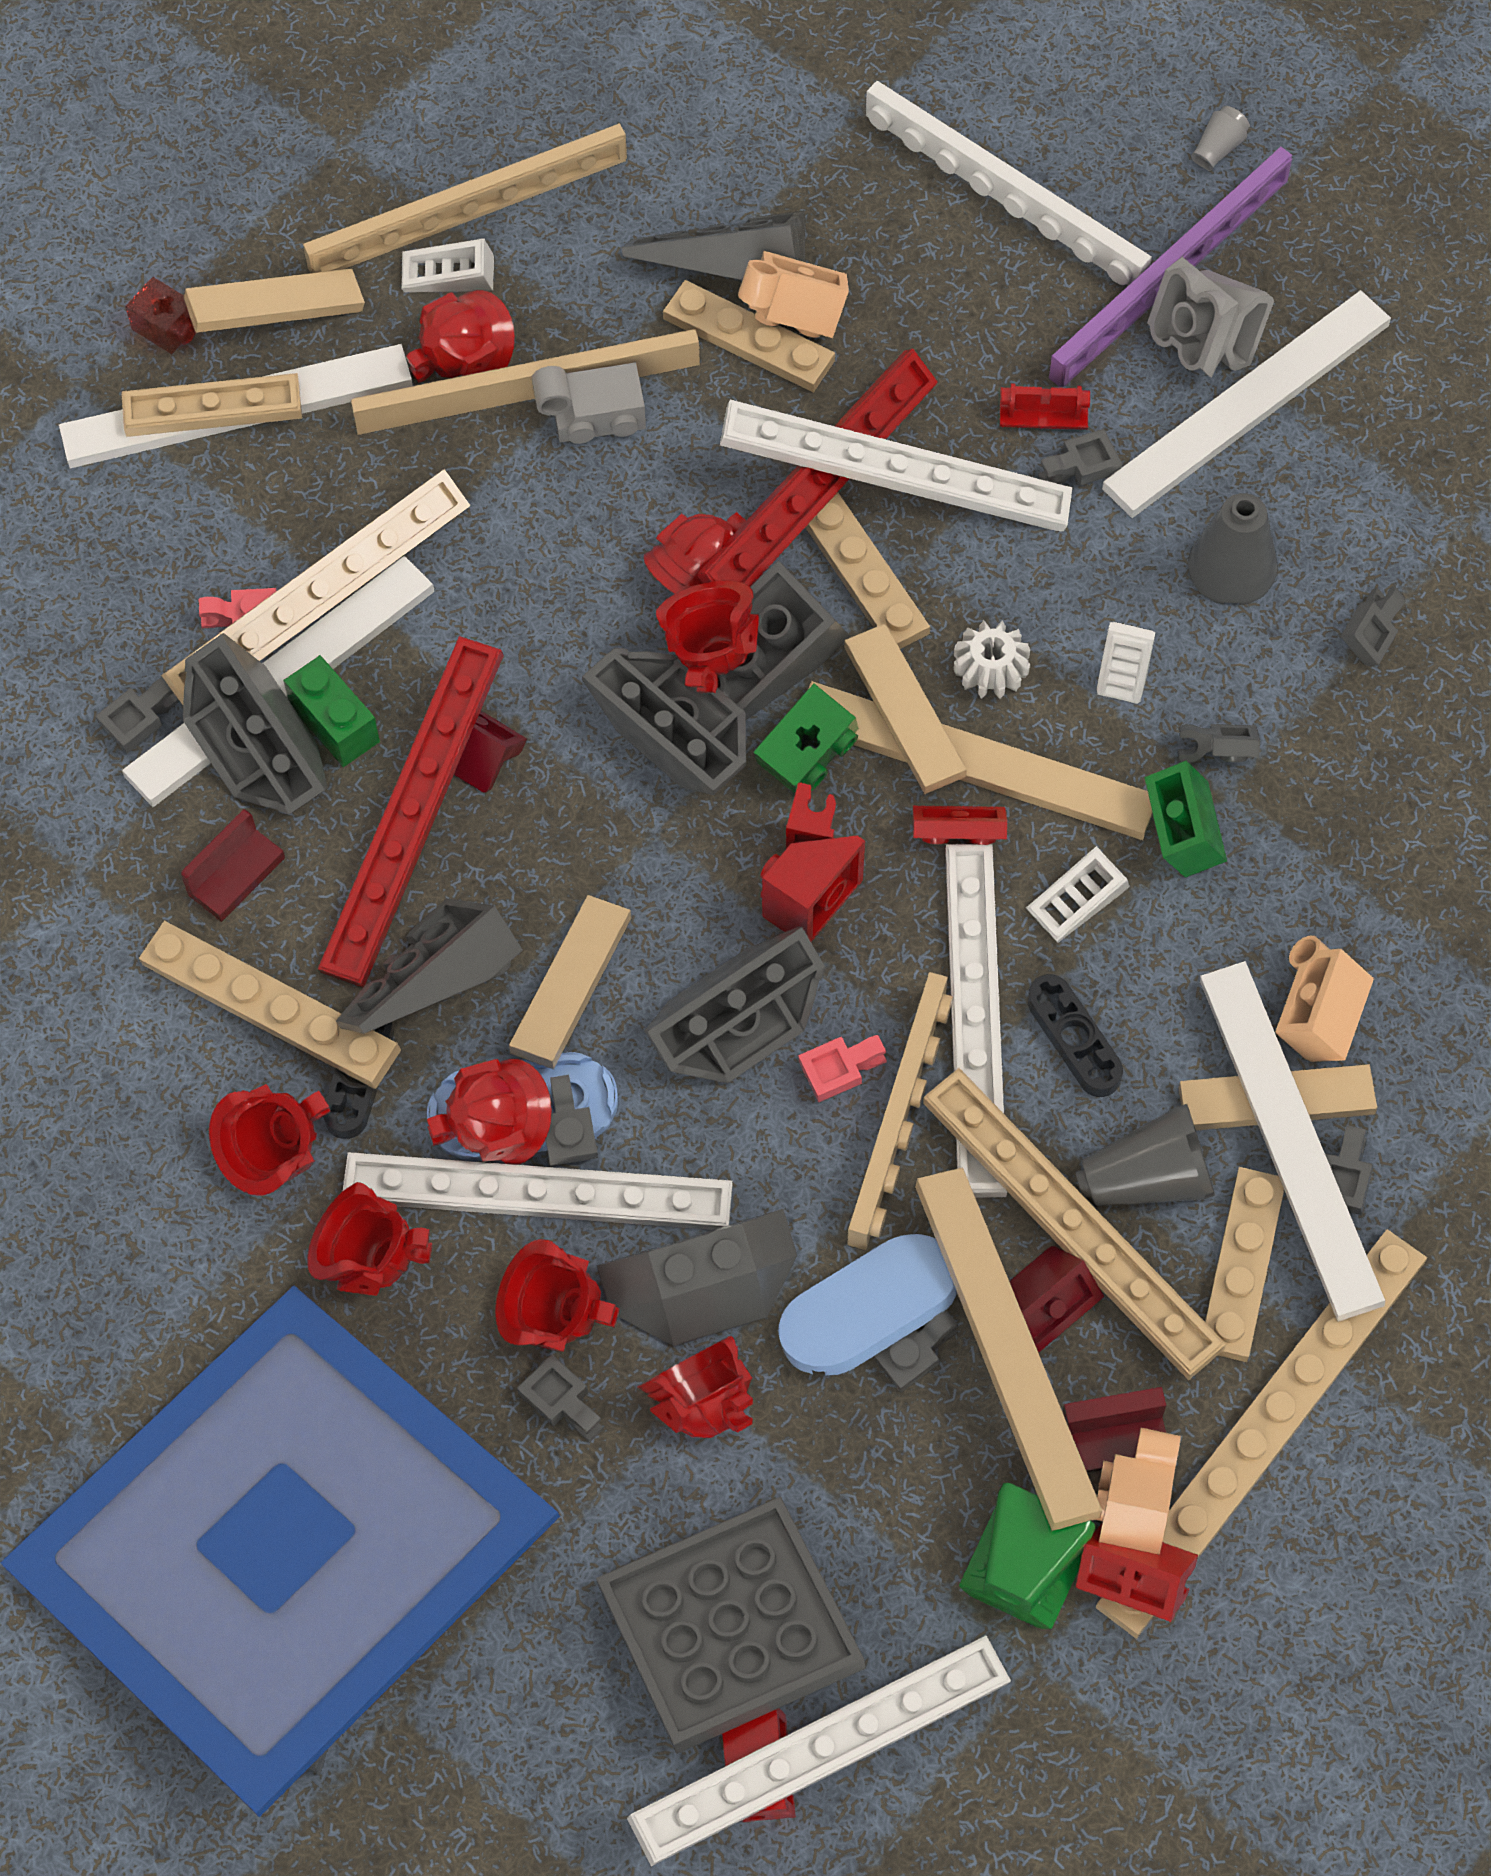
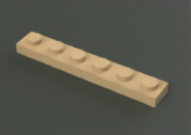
(268, 1004)
(895, 1129)

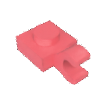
(220, 613)
(836, 1068)

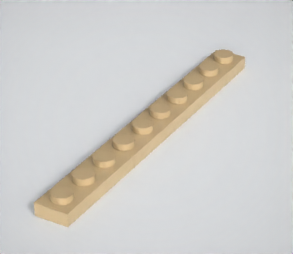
(1275, 1417)

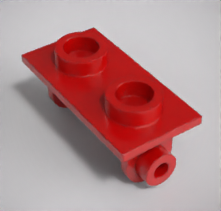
(1044, 407)

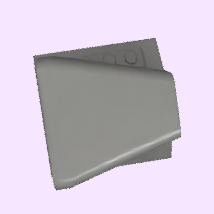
(1208, 317)

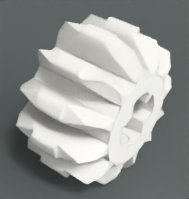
(991, 673)

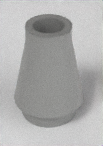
(1222, 135)

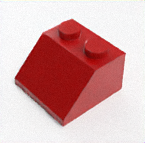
(811, 882)

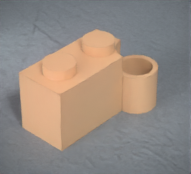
(794, 294)
(1323, 1001)
(1138, 1493)

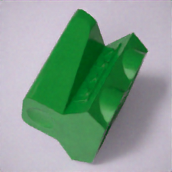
(1023, 1562)

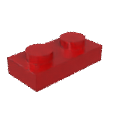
(976, 823)

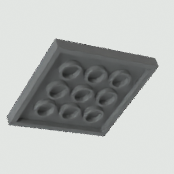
(730, 1624)

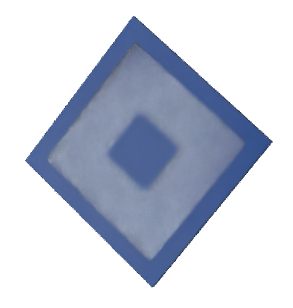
(278, 1547)

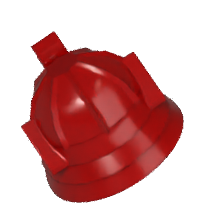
(463, 336)
(688, 547)
(710, 630)
(496, 1111)
(264, 1137)
(364, 1242)
(549, 1298)
(703, 1392)

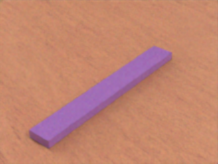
(1192, 246)

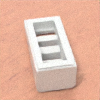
(464, 280)
(1124, 667)
(1092, 861)

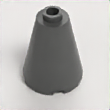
(1235, 553)
(1149, 1165)

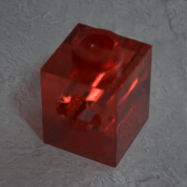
(161, 316)

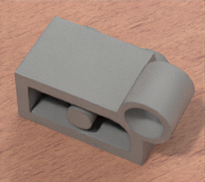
(591, 401)

